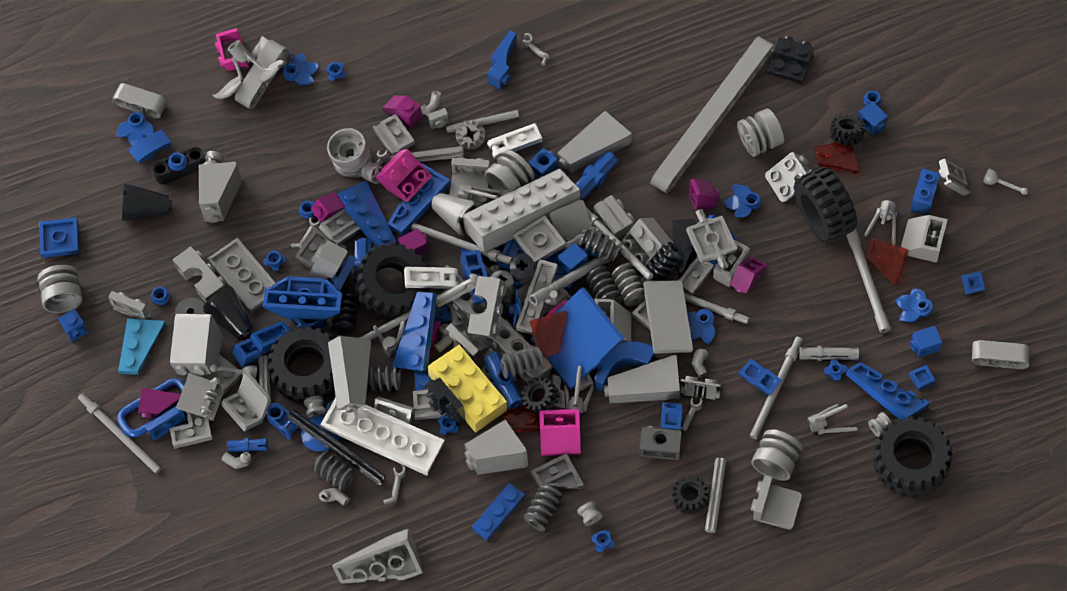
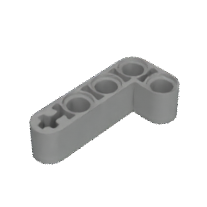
(252, 88)

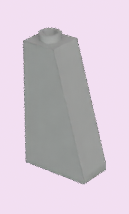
(591, 143)
(350, 371)
(645, 383)

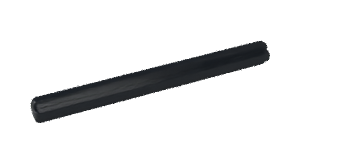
(336, 447)

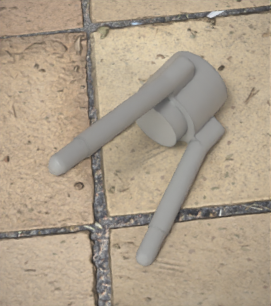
(469, 192)
(886, 212)
(390, 344)
(577, 402)
(818, 422)

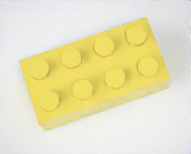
(471, 387)

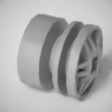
(760, 132)
(348, 152)
(509, 173)
(60, 288)
(777, 455)

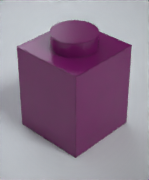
(327, 206)
(416, 241)

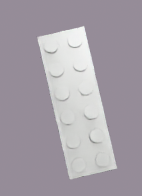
(385, 436)

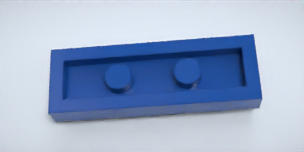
(498, 512)

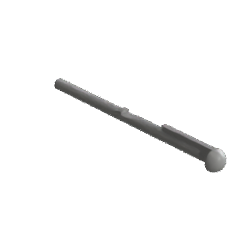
(442, 299)

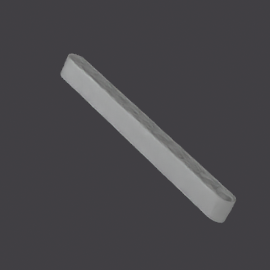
(712, 115)

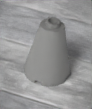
(452, 209)

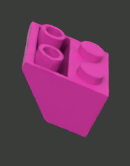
(403, 175)
(560, 432)

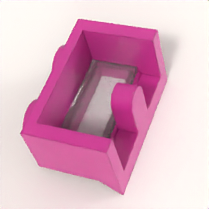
(224, 41)

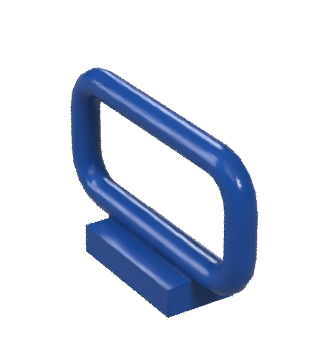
(161, 424)

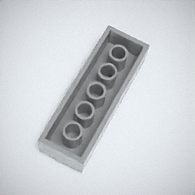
(501, 218)

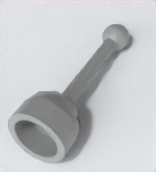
(992, 177)
(252, 370)

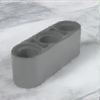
(139, 100)
(1000, 354)

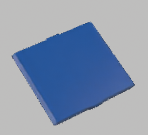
(585, 340)

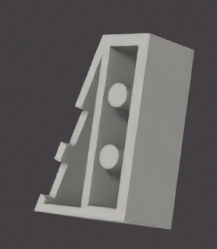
(327, 261)

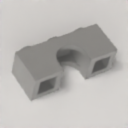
(191, 264)
(486, 324)

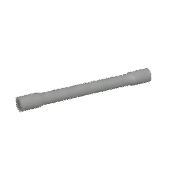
(544, 293)
(880, 315)

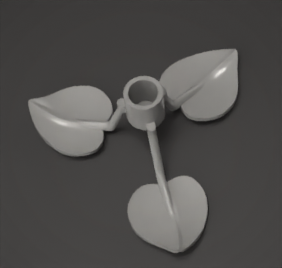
(241, 54)

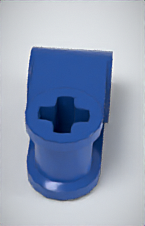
(281, 422)

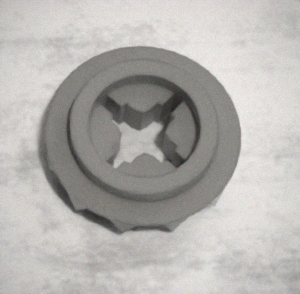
(466, 142)

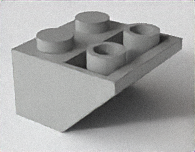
(924, 237)
(645, 240)
(618, 316)

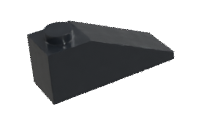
(683, 241)

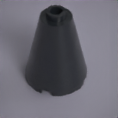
(143, 203)
(229, 313)

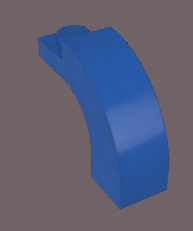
(625, 354)

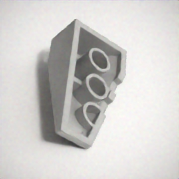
(386, 559)

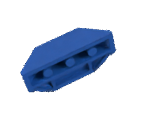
(303, 298)

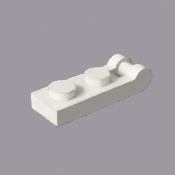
(515, 140)
(430, 277)

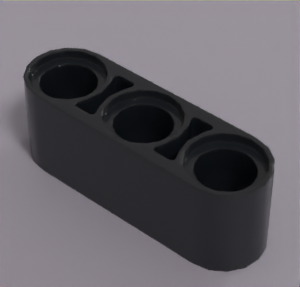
(170, 175)

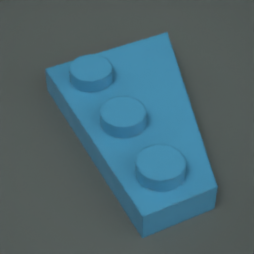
(137, 343)

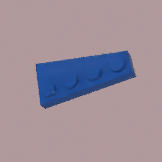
(411, 211)
(366, 213)
(417, 335)
(886, 392)

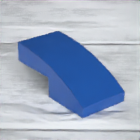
(146, 147)
(760, 377)

